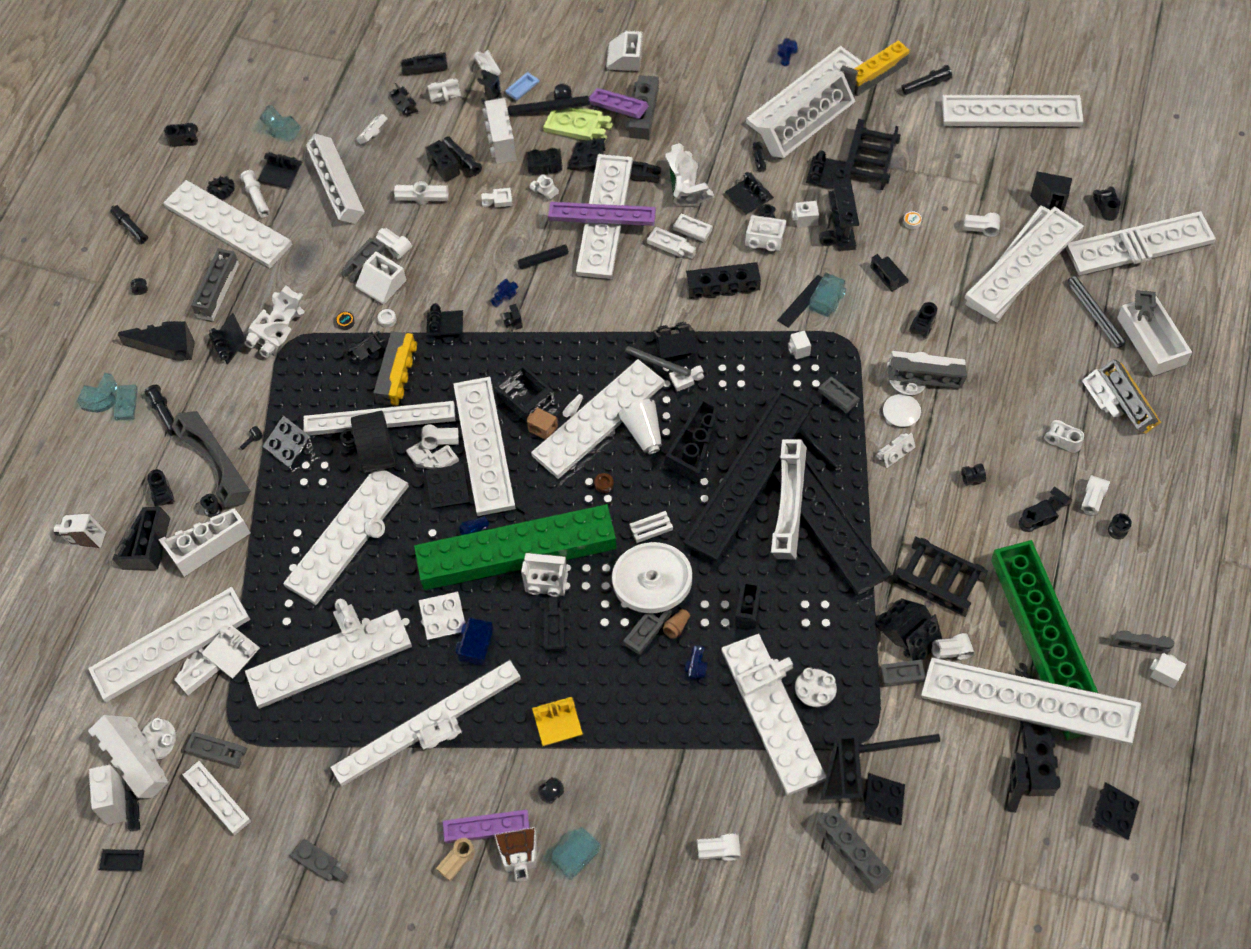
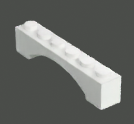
(787, 528)

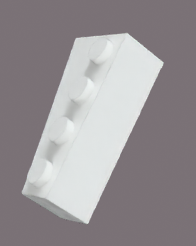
(500, 130)
(204, 541)
(130, 754)

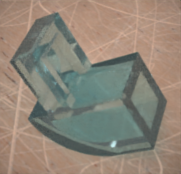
(279, 127)
(100, 398)

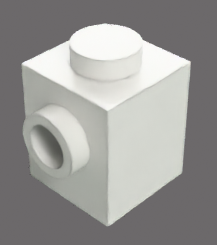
(806, 214)
(1167, 670)

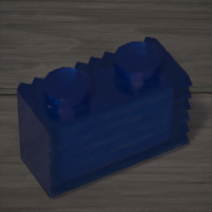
(474, 641)

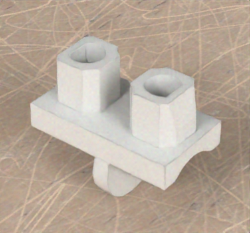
(444, 90)

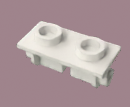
(487, 62)
(901, 446)
(346, 617)
(447, 730)

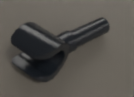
(256, 435)
(1025, 674)

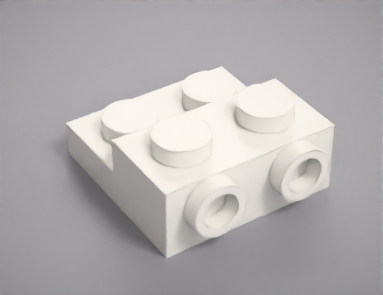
(765, 233)

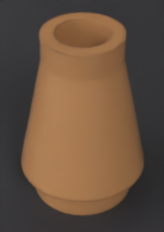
(676, 624)

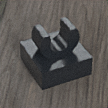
(513, 317)
(1061, 497)

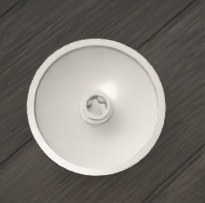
(652, 577)

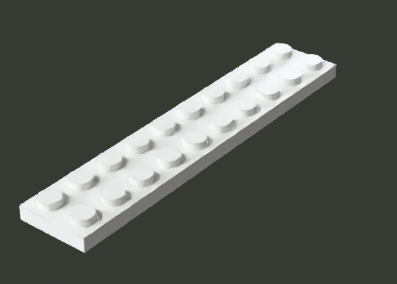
(1032, 701)

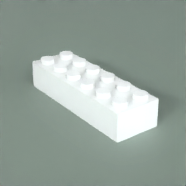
(806, 114)

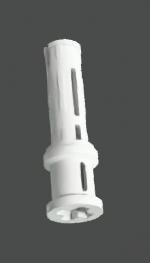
(253, 188)

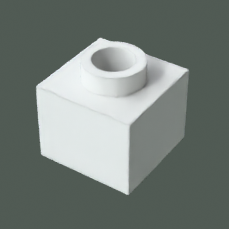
(799, 345)

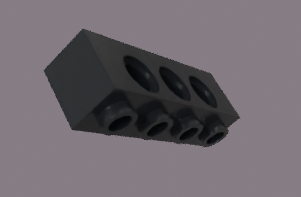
(723, 280)
(1039, 784)

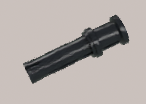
(934, 78)
(466, 160)
(159, 403)

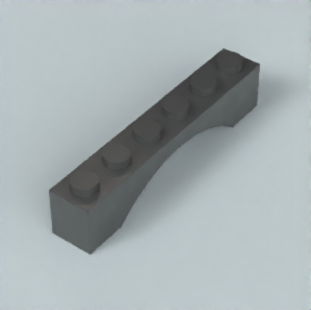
(194, 431)

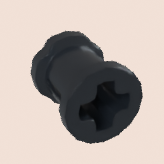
(211, 505)

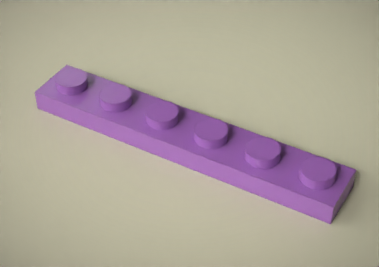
(602, 213)

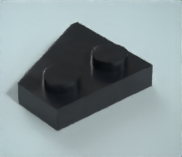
(1018, 781)

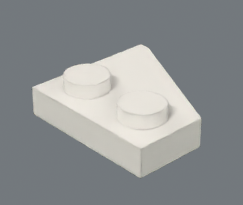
(195, 672)

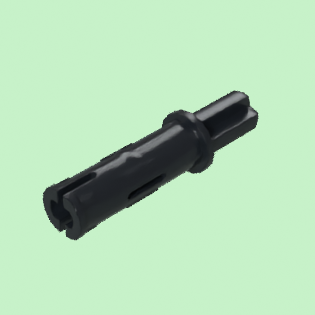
(125, 220)

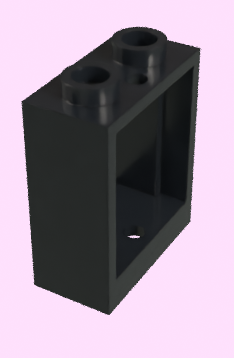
(541, 401)

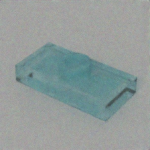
(125, 402)

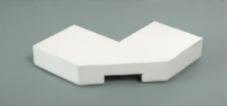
(425, 459)

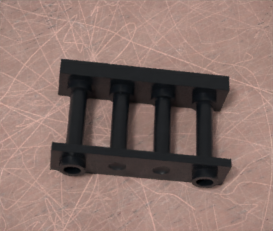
(858, 144)
(843, 208)
(937, 594)

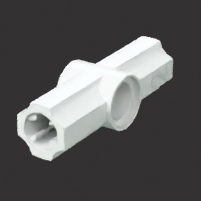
(421, 193)

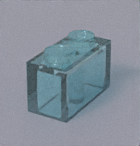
(827, 295)
(575, 852)

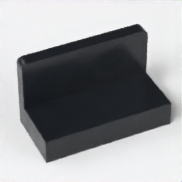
(888, 272)

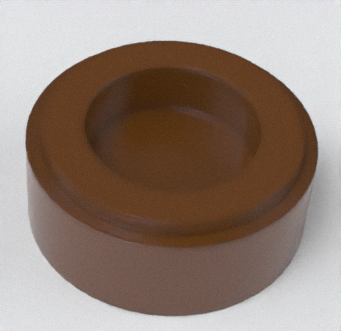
(604, 483)

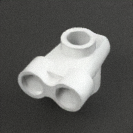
(544, 186)

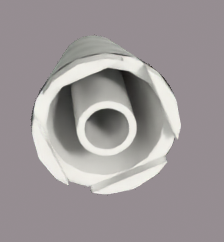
(643, 424)

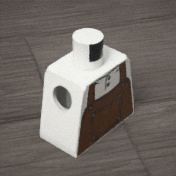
(81, 531)
(518, 851)

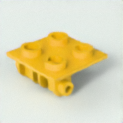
(557, 721)

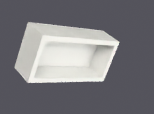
(1157, 340)

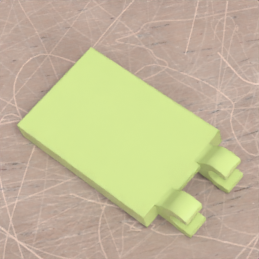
(578, 123)

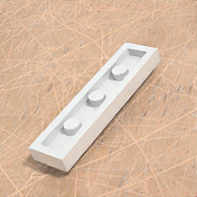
(216, 798)

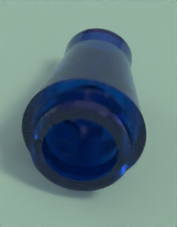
(473, 526)

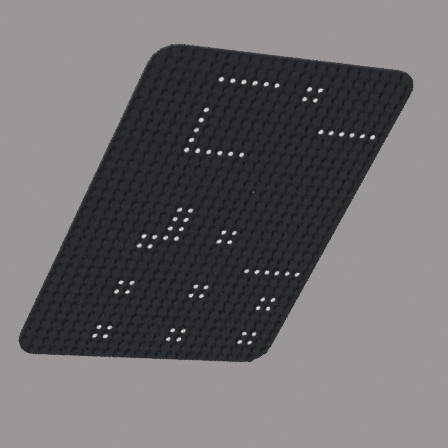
(617, 694)

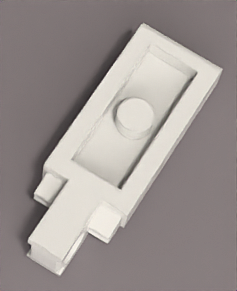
(671, 243)
(1102, 393)
(763, 675)

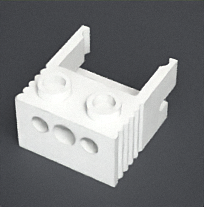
(544, 574)

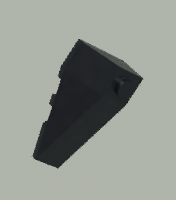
(168, 340)

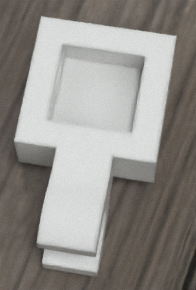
(500, 197)
(682, 382)

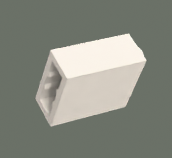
(108, 794)

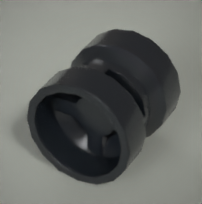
(973, 474)
(1119, 526)

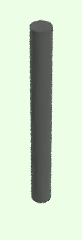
(658, 361)

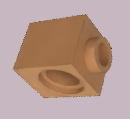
(542, 423)

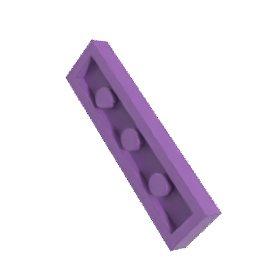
(618, 103)
(484, 826)

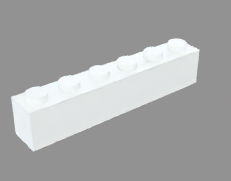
(335, 179)

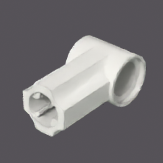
(987, 224)
(397, 245)
(433, 436)
(1095, 491)
(958, 647)
(725, 847)

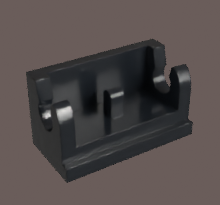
(491, 86)

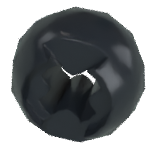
(562, 91)
(551, 790)

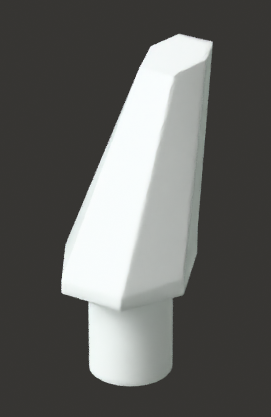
(573, 406)

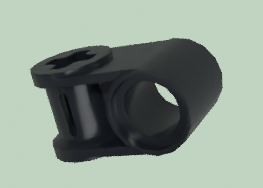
(181, 135)
(1107, 203)
(923, 322)
(160, 491)
(1037, 516)

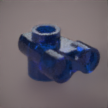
(786, 49)
(505, 290)
(695, 666)

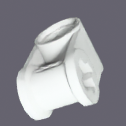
(1064, 436)

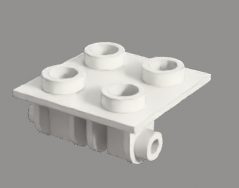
(442, 615)
(230, 650)

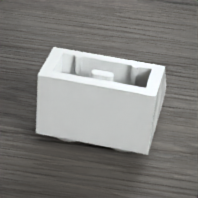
(625, 52)
(380, 278)

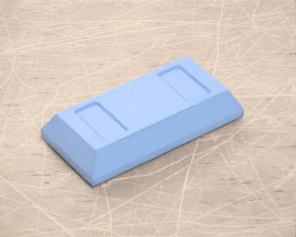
(522, 86)

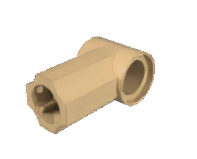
(454, 860)

